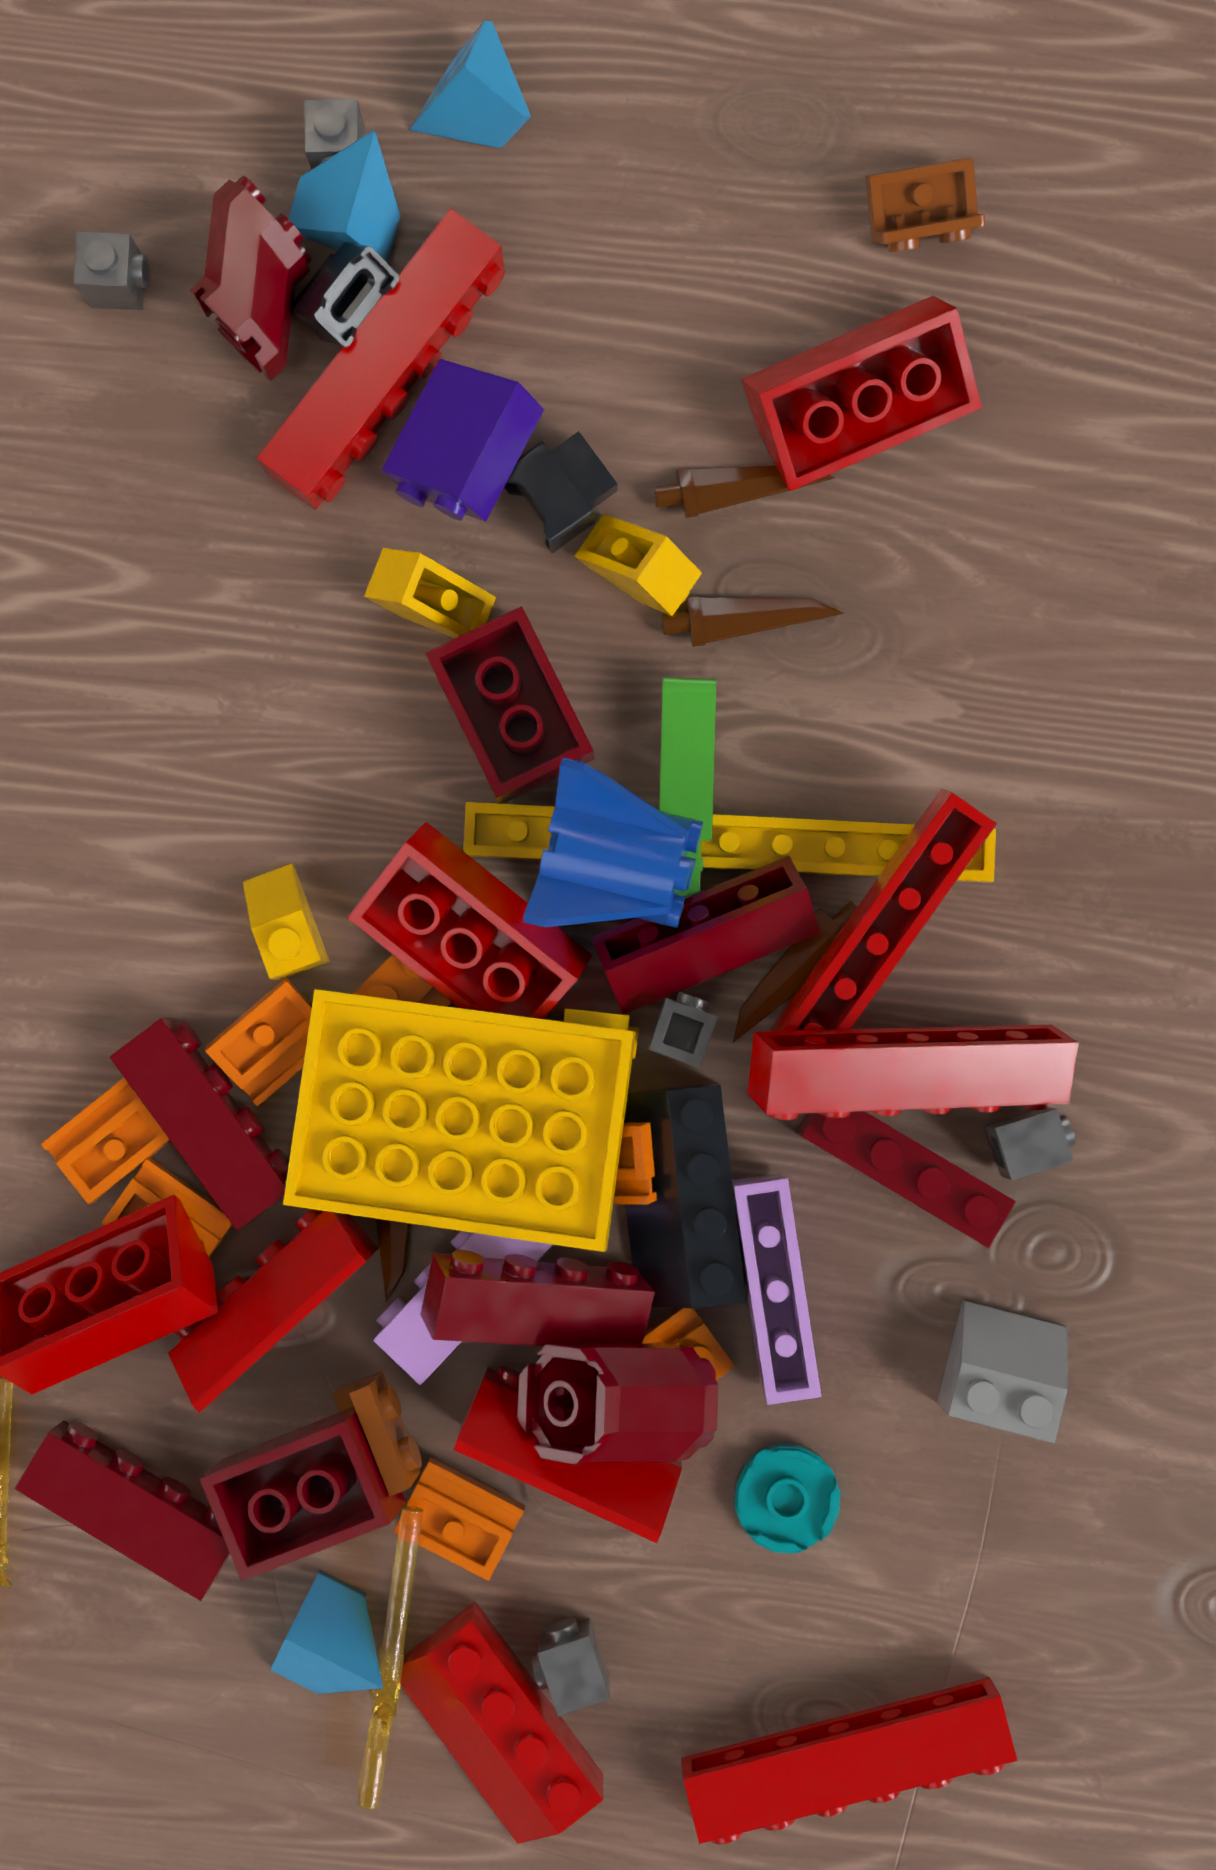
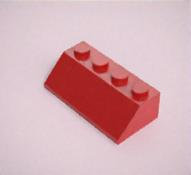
(863, 392)
(467, 931)
(103, 1296)
(268, 1304)
(621, 1492)
(501, 1727)

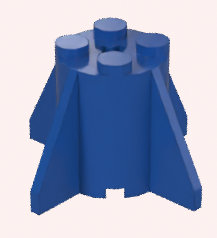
(611, 855)

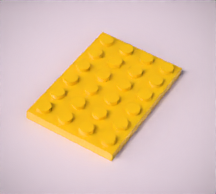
(460, 1119)

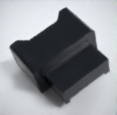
(344, 292)
(562, 487)

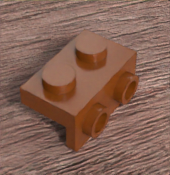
(923, 204)
(384, 1429)

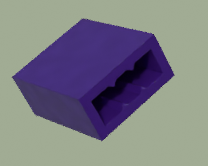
(462, 440)

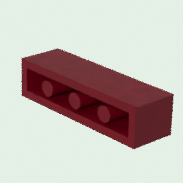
(714, 935)
(204, 1120)
(911, 1172)
(534, 1301)
(126, 1507)

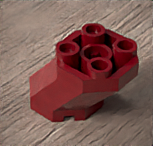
(251, 275)
(618, 1402)

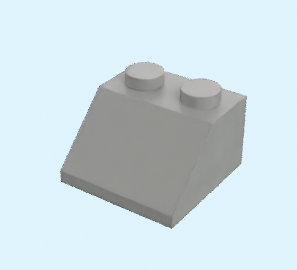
(1006, 1371)

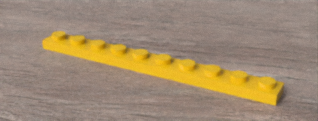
(736, 842)

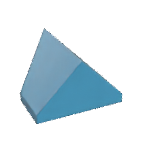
(476, 95)
(348, 200)
(331, 1641)

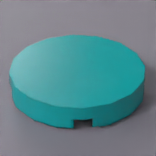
(786, 1497)

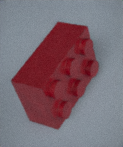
(510, 704)
(299, 1494)

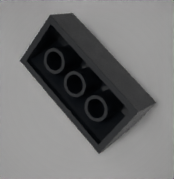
(689, 1235)

